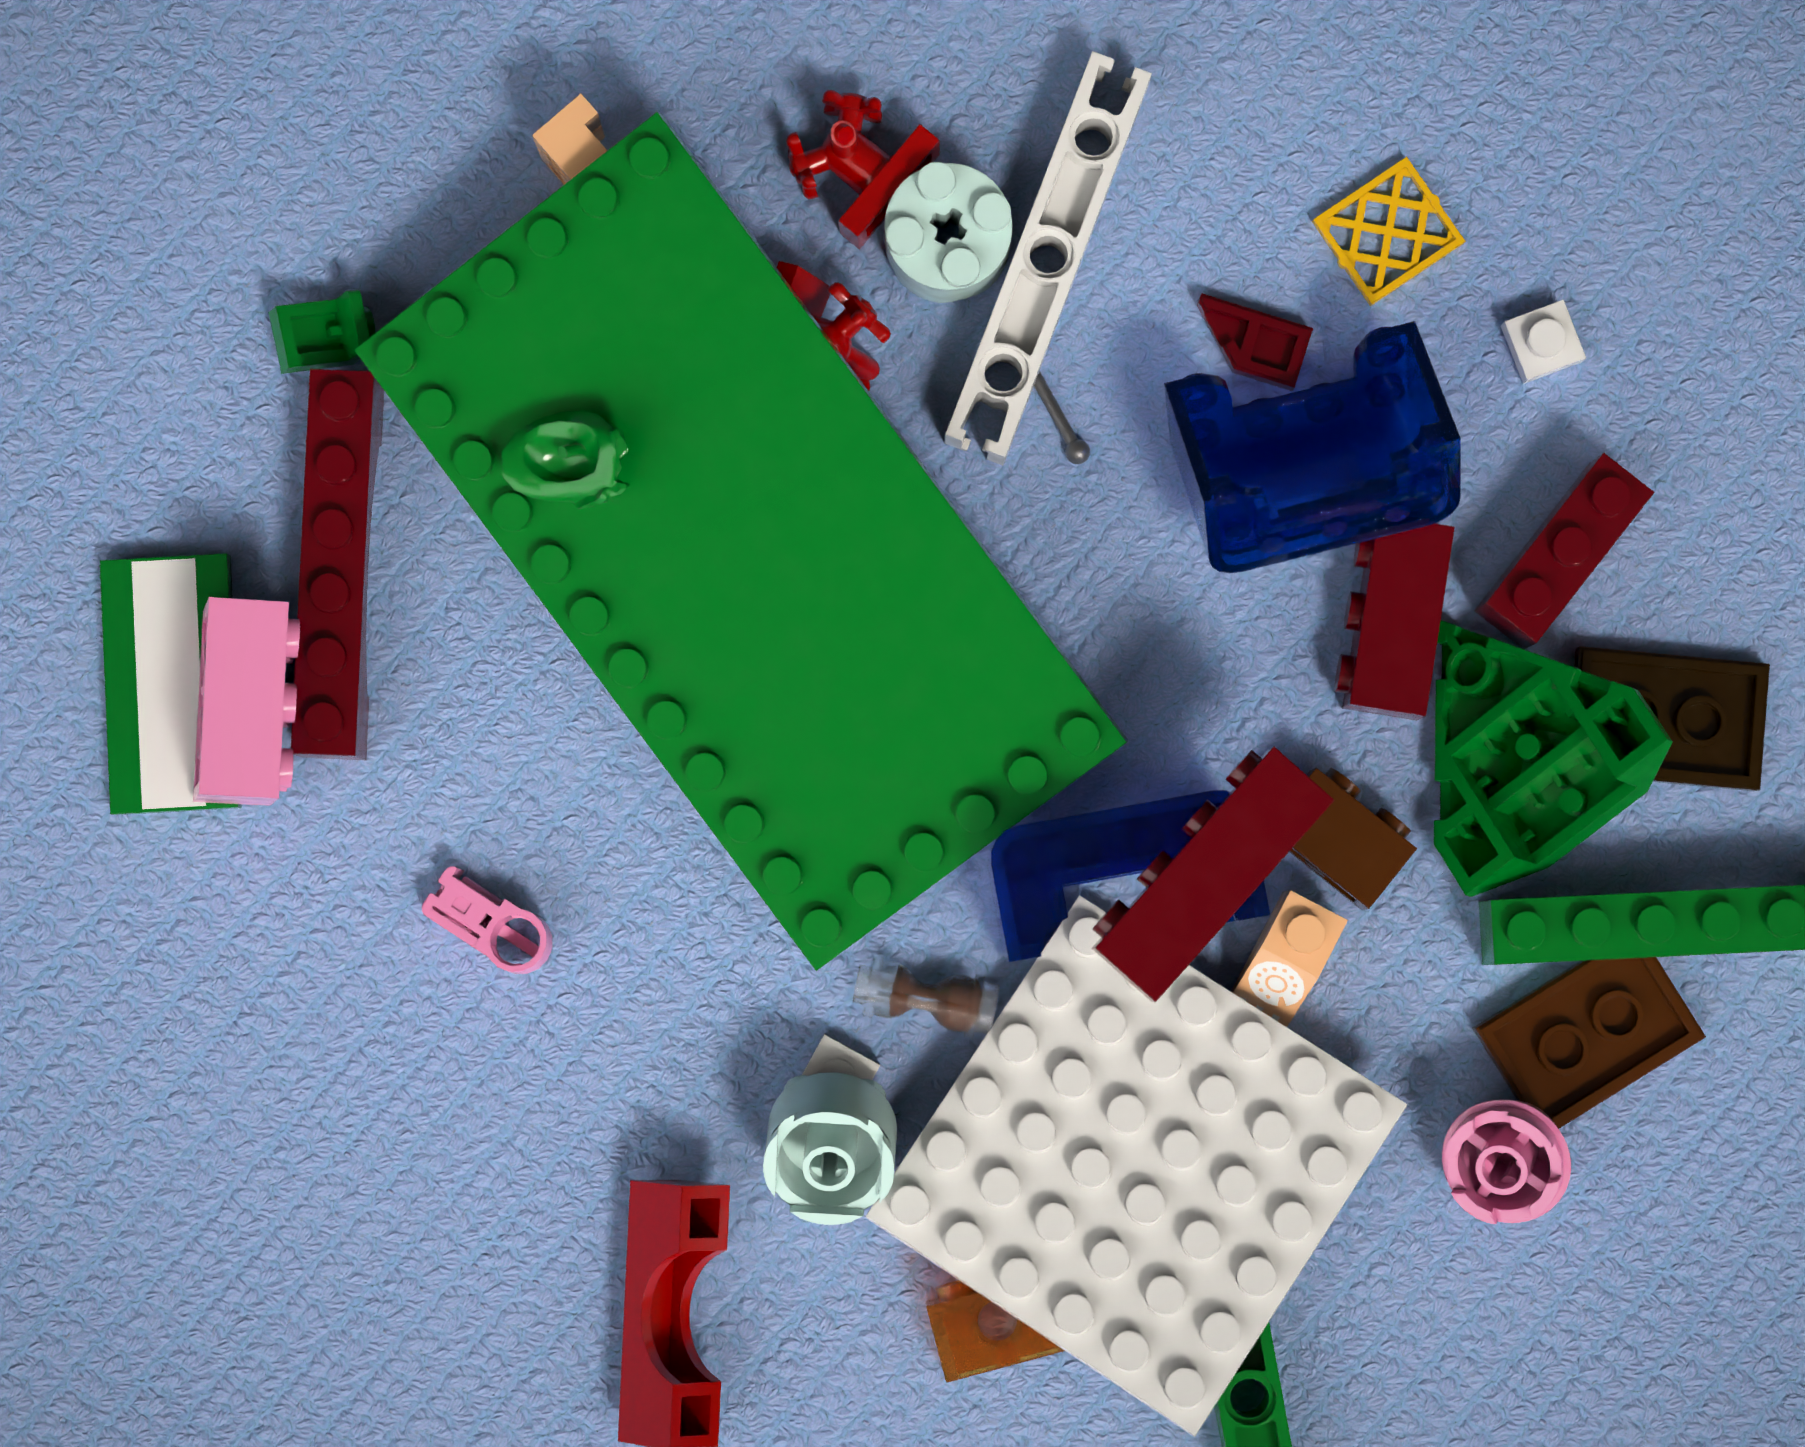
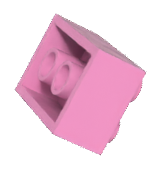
(244, 701)

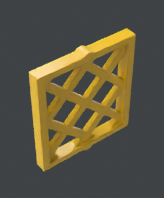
(1429, 204)

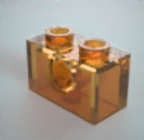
(966, 1347)

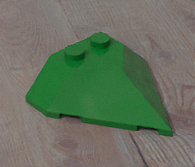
(1530, 757)

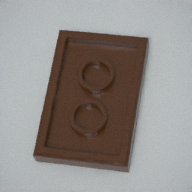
(1588, 1034)

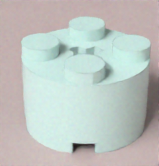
(942, 196)
(830, 1147)

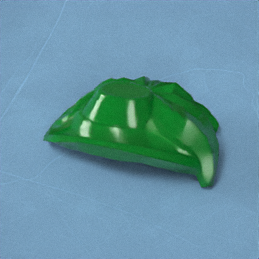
(566, 459)

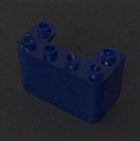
(1319, 461)
(1040, 858)

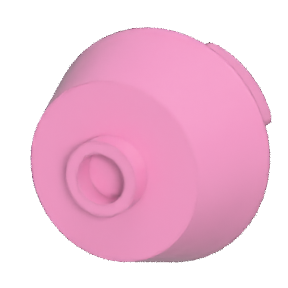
(1506, 1161)

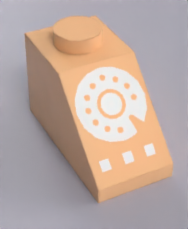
(1288, 956)

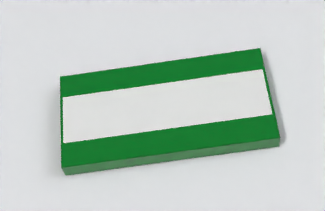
(153, 676)

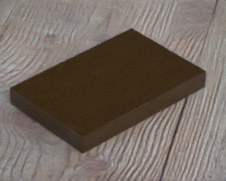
(1706, 707)

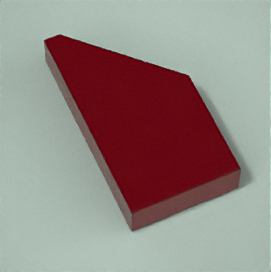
(1256, 342)

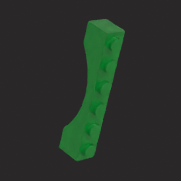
(1642, 925)

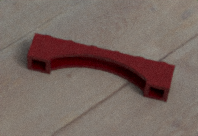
(334, 561)

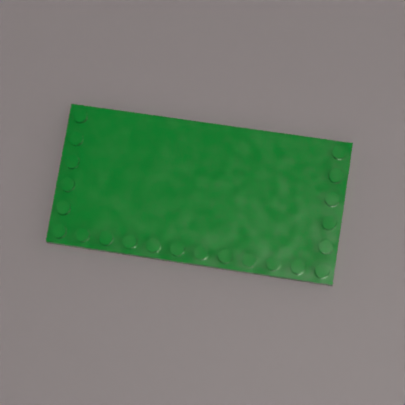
(783, 571)

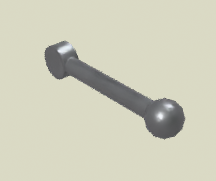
(1076, 450)

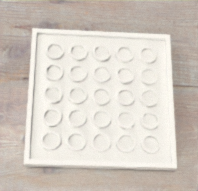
(1137, 1170)

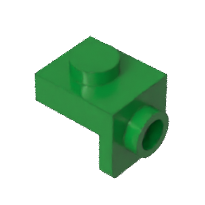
(321, 332)

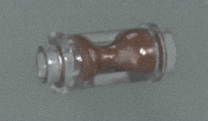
(955, 1001)

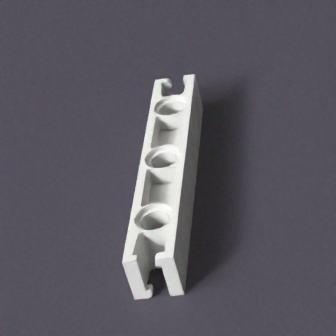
(1059, 218)

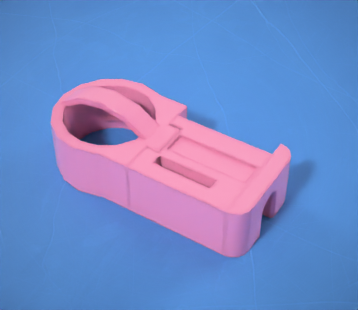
(481, 916)

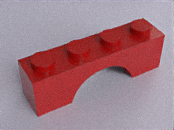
(664, 1385)

